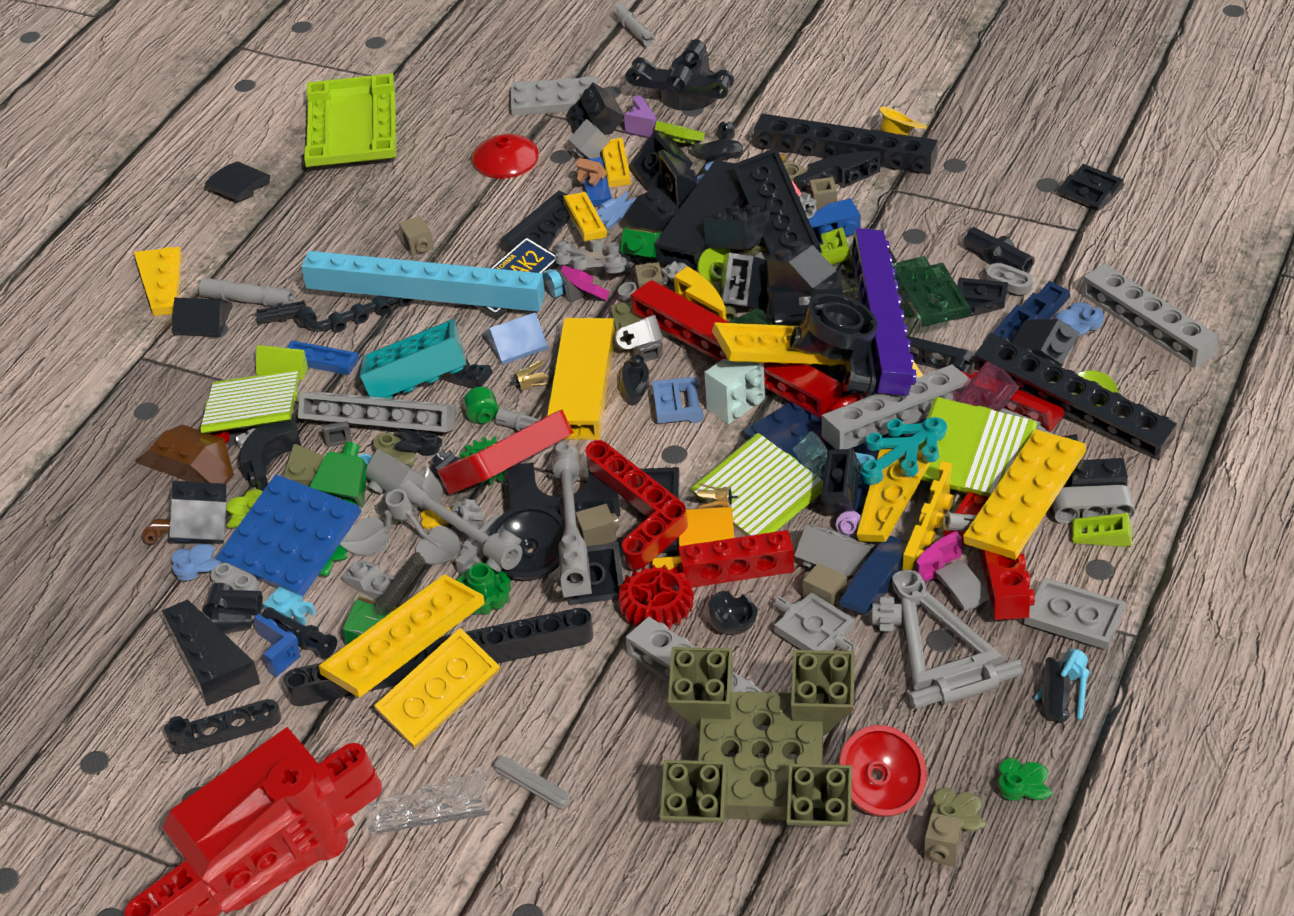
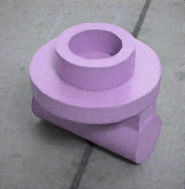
(848, 523)

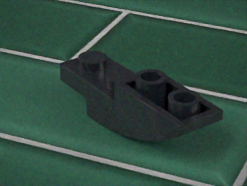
(844, 169)

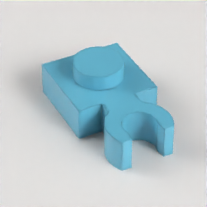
(289, 604)

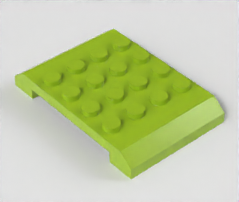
(351, 120)

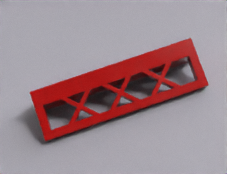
(1033, 408)

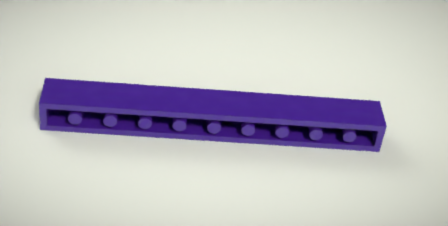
(879, 294)

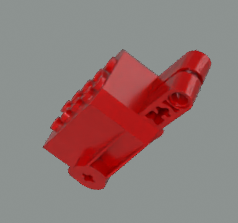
(259, 827)

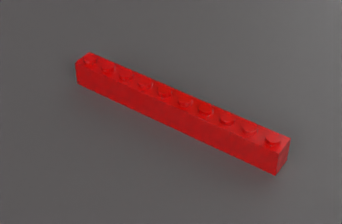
(694, 326)

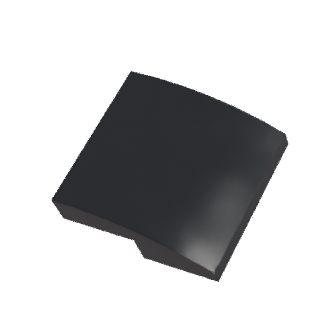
(237, 181)
(1091, 187)

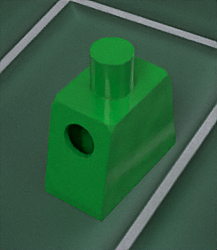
(343, 475)

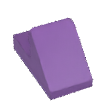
(640, 119)

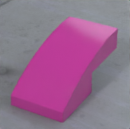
(584, 282)
(938, 554)

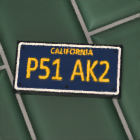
(525, 257)

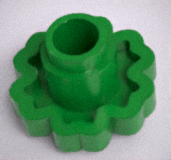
(489, 583)

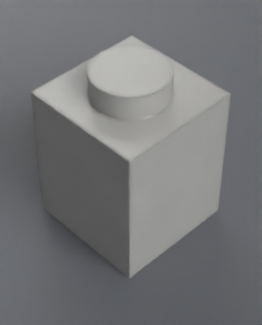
(588, 140)

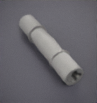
(245, 292)

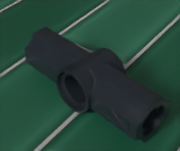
(998, 250)

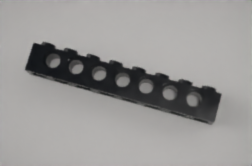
(829, 140)
(1081, 406)

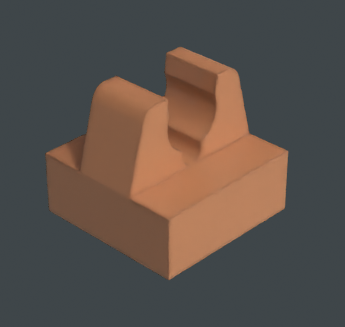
(590, 169)

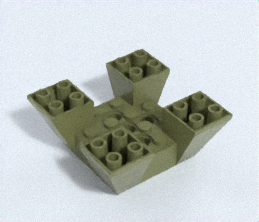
(722, 786)

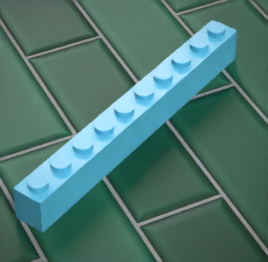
(424, 280)

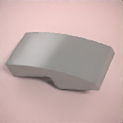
(367, 579)
(963, 585)

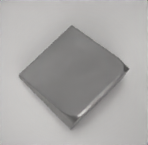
(570, 291)
(649, 351)
(337, 433)

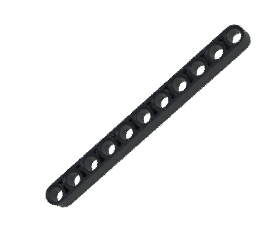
(500, 642)

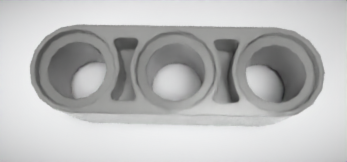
(1092, 501)

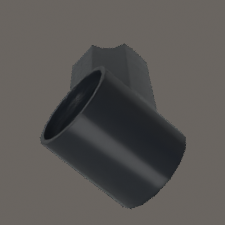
(226, 597)

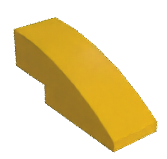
(699, 291)

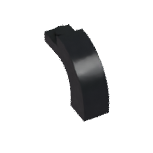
(263, 446)

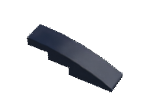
(1037, 306)
(874, 576)

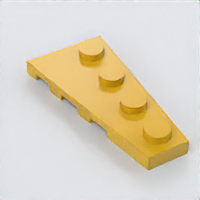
(161, 277)
(888, 499)
(930, 518)

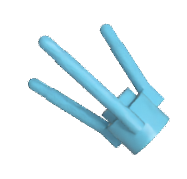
(1074, 665)

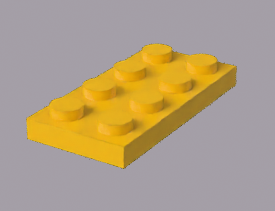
(437, 688)

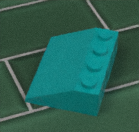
(413, 361)

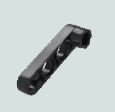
(960, 358)
(181, 731)

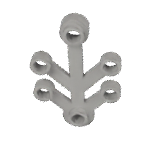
(583, 259)

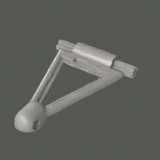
(952, 680)

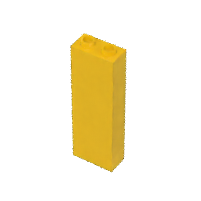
(583, 375)

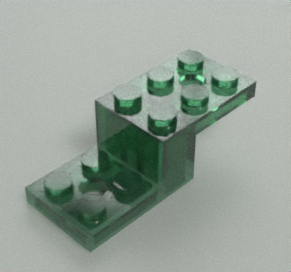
(929, 292)

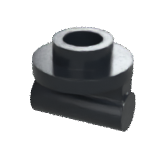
(442, 459)

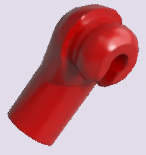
(846, 400)

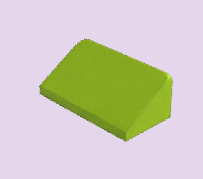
(279, 359)

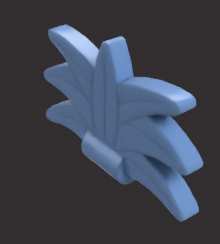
(614, 210)

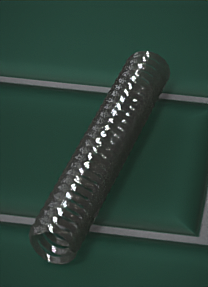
(396, 587)

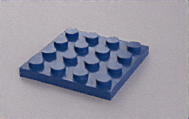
(289, 534)

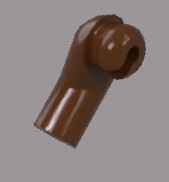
(155, 530)

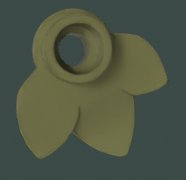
(386, 442)
(962, 806)

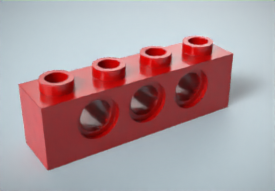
(737, 558)
(1007, 585)

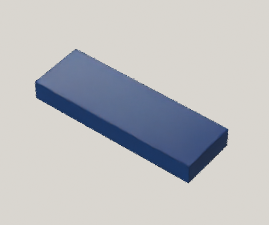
(599, 193)
(327, 358)

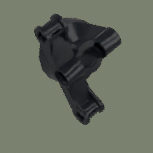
(689, 81)
(840, 330)

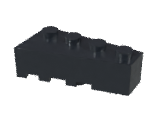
(209, 654)

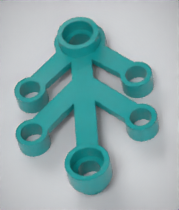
(931, 429)

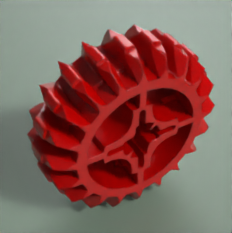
(656, 594)

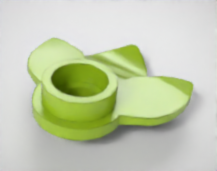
(240, 506)

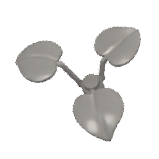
(370, 535)

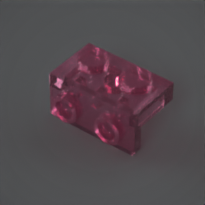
(989, 388)

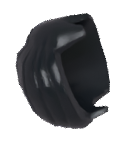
(731, 614)

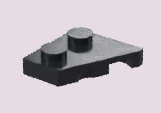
(983, 294)

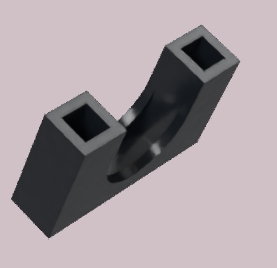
(525, 491)

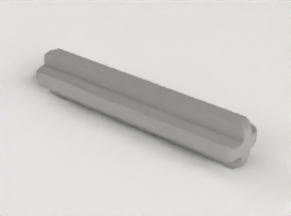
(532, 782)

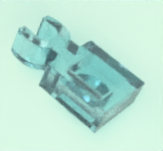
(811, 453)

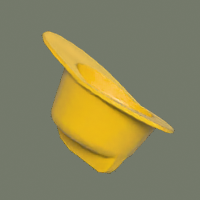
(896, 122)

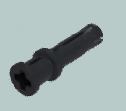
(315, 642)

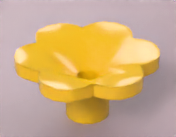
(431, 520)

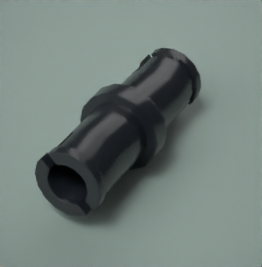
(279, 312)

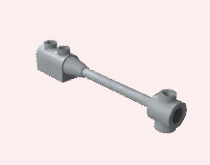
(391, 474)
(572, 547)

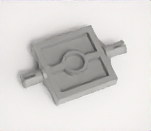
(814, 624)

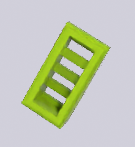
(1118, 524)

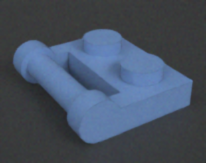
(669, 404)

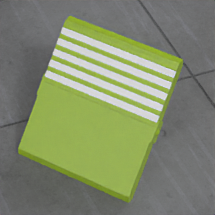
(977, 444)

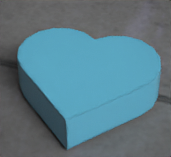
(553, 282)

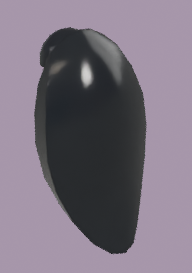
(718, 150)
(634, 379)
(1055, 691)

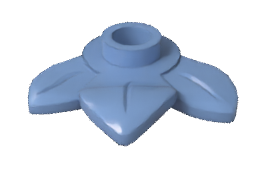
(1082, 317)
(190, 562)

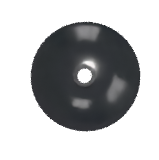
(538, 529)

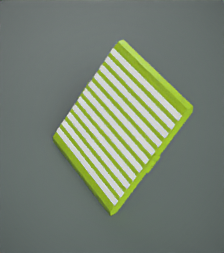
(250, 401)
(767, 483)

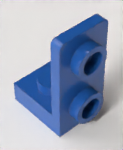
(284, 648)

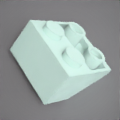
(734, 388)

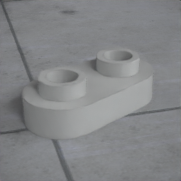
(1018, 281)
(234, 577)

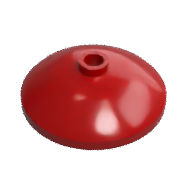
(505, 156)
(895, 761)

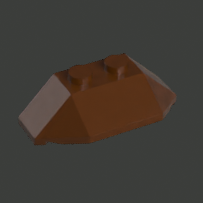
(188, 456)

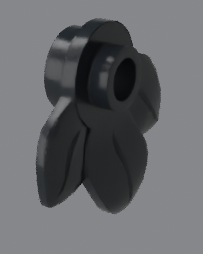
(421, 440)

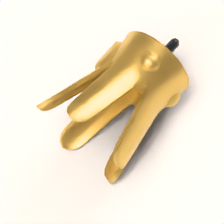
(527, 381)
(723, 495)

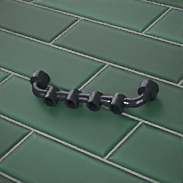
(307, 318)

